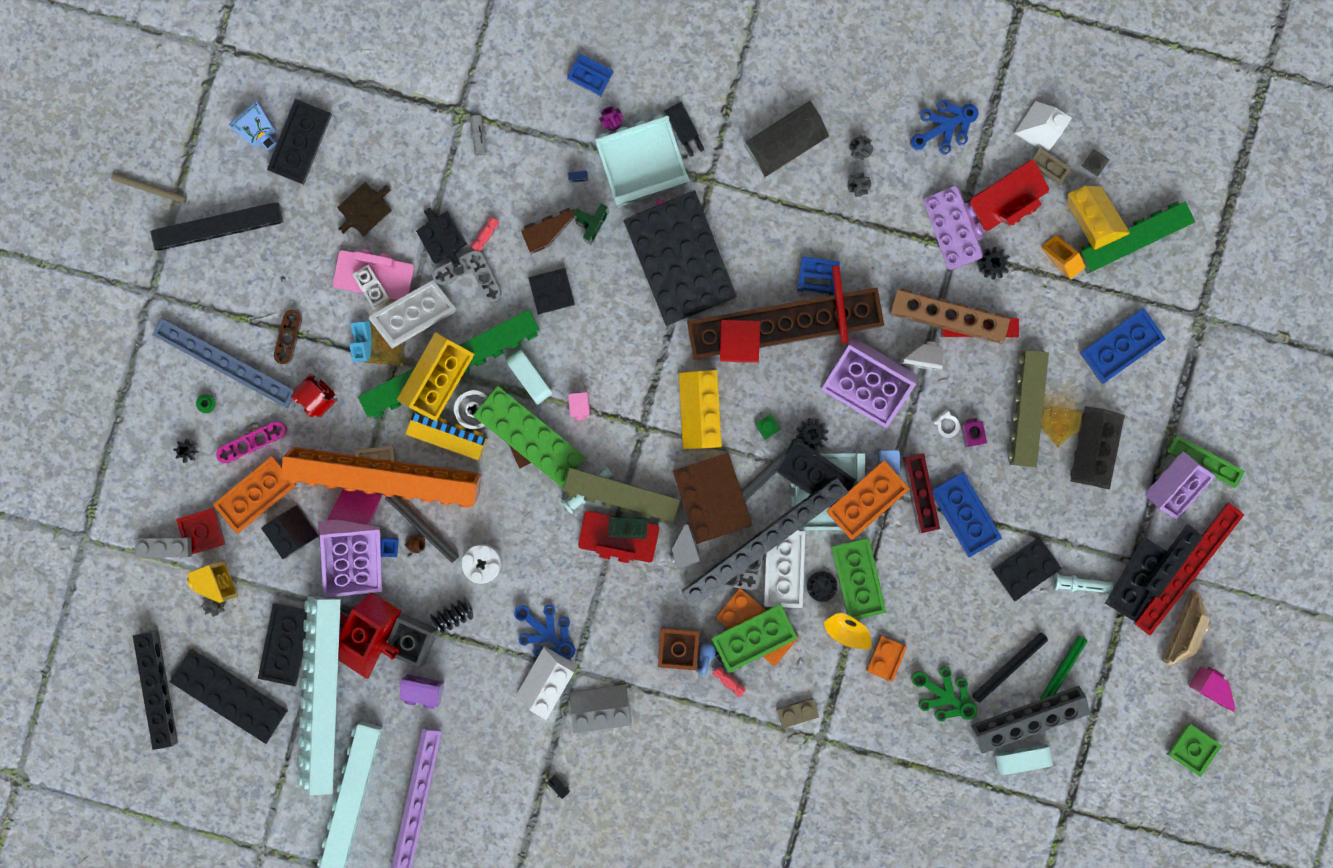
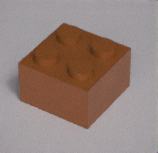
(678, 648)

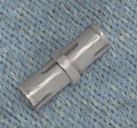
(478, 135)

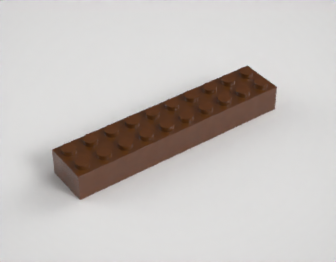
(792, 321)

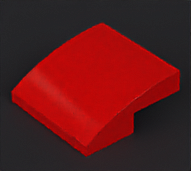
(740, 341)

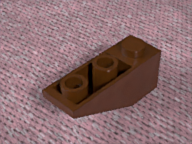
(544, 234)

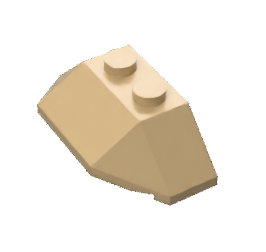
(1189, 630)

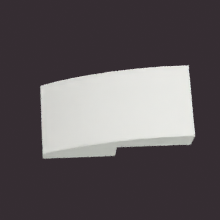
(371, 286)

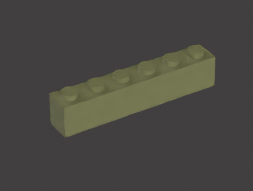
(1029, 408)
(620, 494)

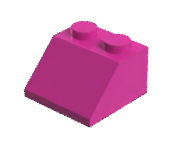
(1213, 686)

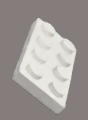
(412, 314)
(785, 572)

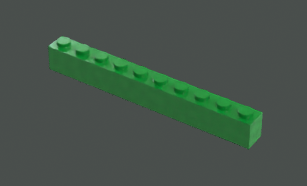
(482, 346)

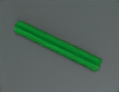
(1065, 667)

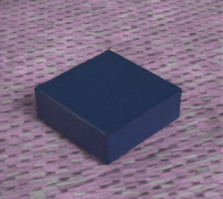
(579, 176)

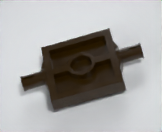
(364, 209)

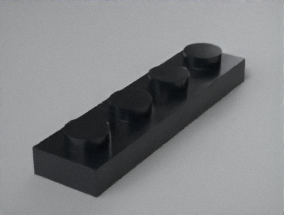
(1172, 561)

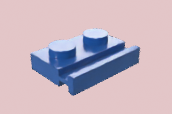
(590, 75)

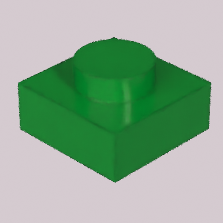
(767, 426)

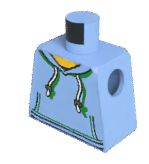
(255, 126)

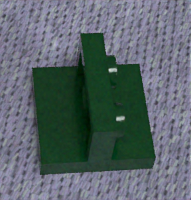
(593, 223)

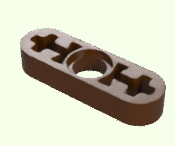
(290, 352)

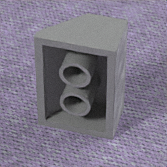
(600, 708)

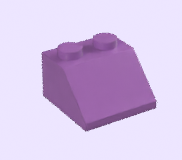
(421, 690)

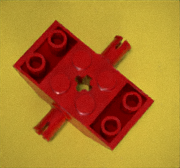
(366, 634)

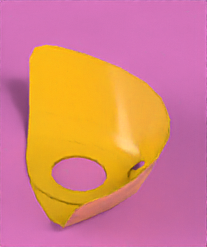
(852, 636)

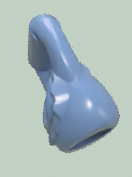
(705, 653)

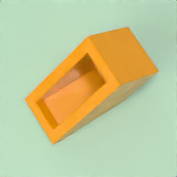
(1063, 257)

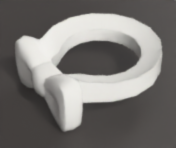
(937, 421)

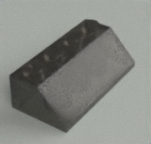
(787, 139)
(1097, 447)

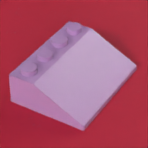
(870, 382)
(349, 558)

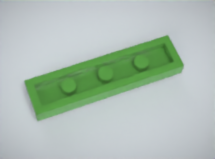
(1220, 468)

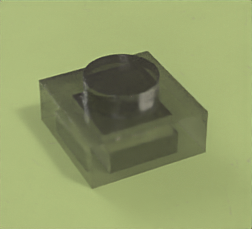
(1095, 162)

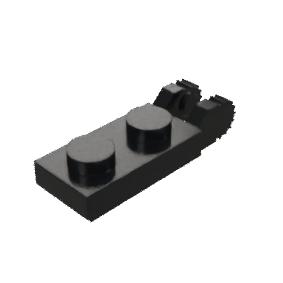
(683, 127)

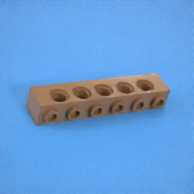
(999, 321)

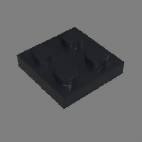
(551, 291)

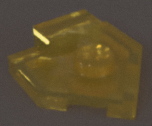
(1060, 423)

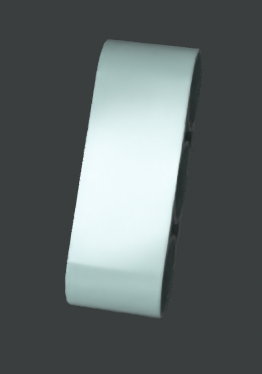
(529, 376)
(1024, 759)

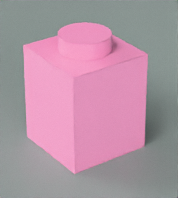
(579, 405)

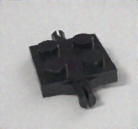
(441, 237)

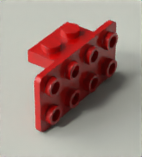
(1010, 197)
(595, 538)

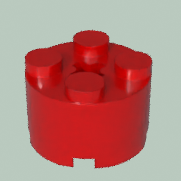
(314, 396)

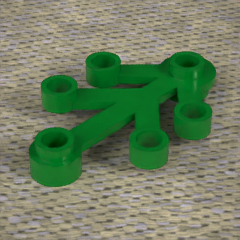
(947, 696)

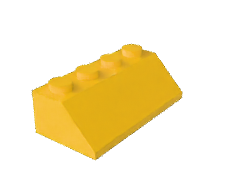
(435, 376)
(700, 409)

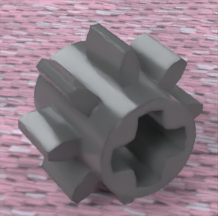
(861, 147)
(859, 184)
(212, 606)

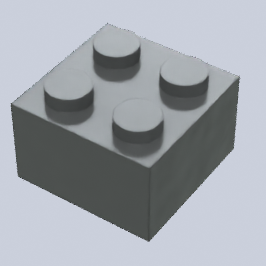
(412, 639)

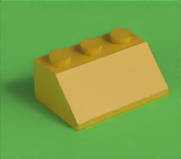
(1096, 216)
(213, 582)

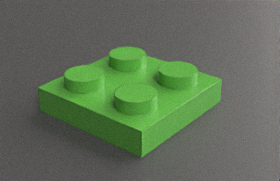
(1194, 749)

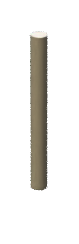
(149, 188)

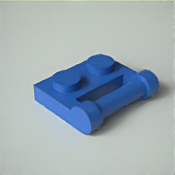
(816, 269)

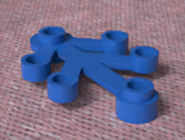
(947, 125)
(548, 633)

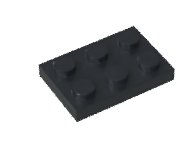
(1026, 569)

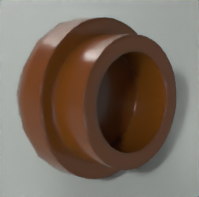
(415, 544)

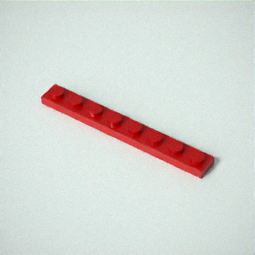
(1206, 548)

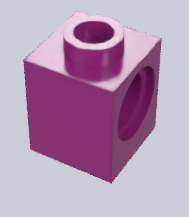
(981, 436)

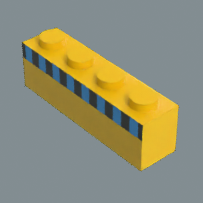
(447, 436)

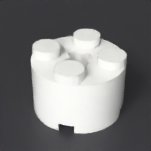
(463, 405)
(485, 553)

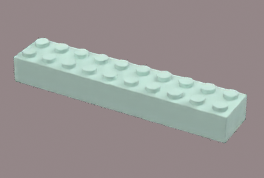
(319, 695)

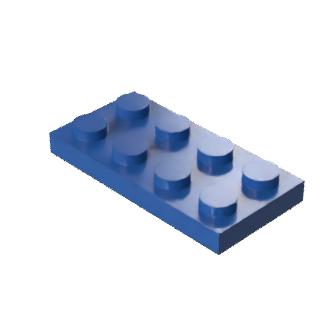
(1122, 345)
(966, 514)

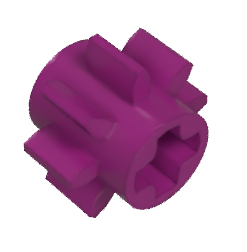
(611, 118)

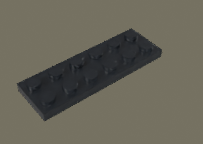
(228, 696)

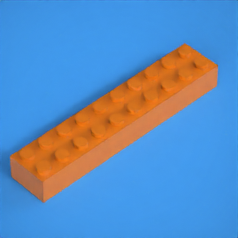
(386, 477)

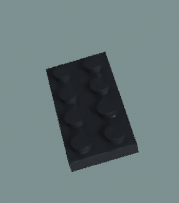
(299, 141)
(809, 469)
(1128, 594)
(283, 645)

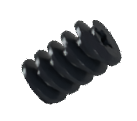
(452, 616)

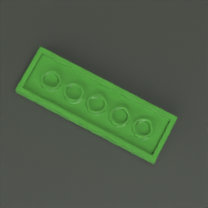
(528, 435)

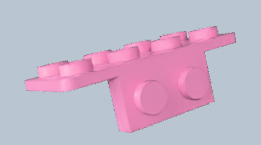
(392, 274)

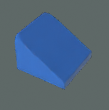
(389, 546)

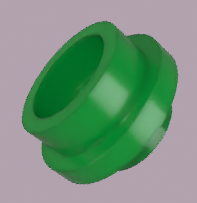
(211, 403)

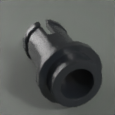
(559, 788)

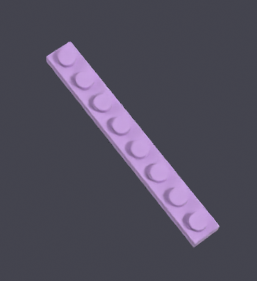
(416, 798)

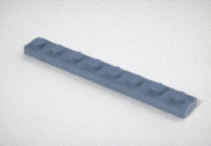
(224, 362)

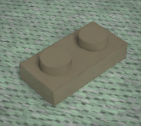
(1051, 166)
(797, 713)

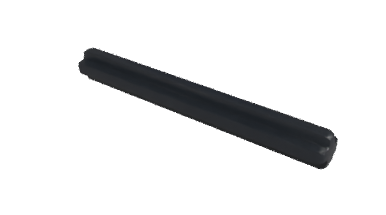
(1010, 667)

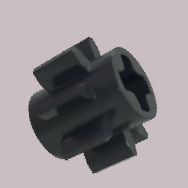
(191, 451)

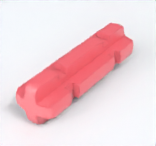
(485, 234)
(729, 681)

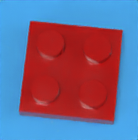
(203, 530)

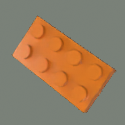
(253, 495)
(867, 500)
(741, 608)

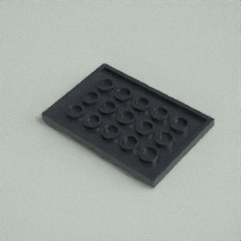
(680, 257)

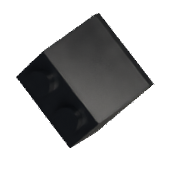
(289, 532)

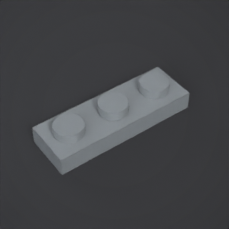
(163, 547)

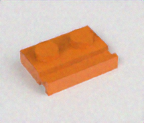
(886, 658)

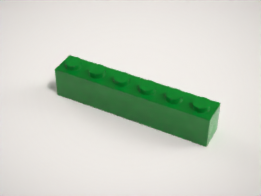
(1141, 234)

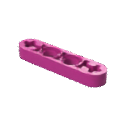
(251, 441)

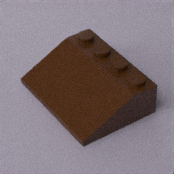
(712, 498)

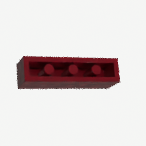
(921, 493)

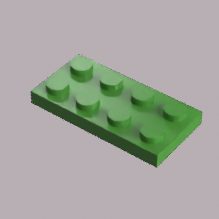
(858, 579)
(754, 638)

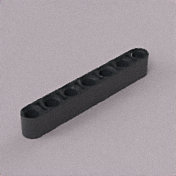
(216, 226)

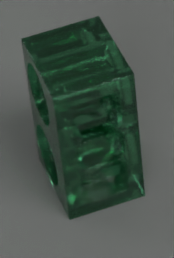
(628, 527)

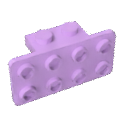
(955, 227)

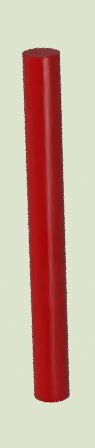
(840, 304)

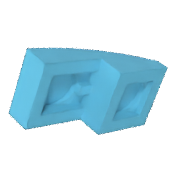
(362, 343)

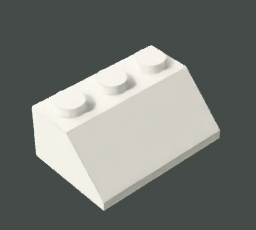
(546, 682)

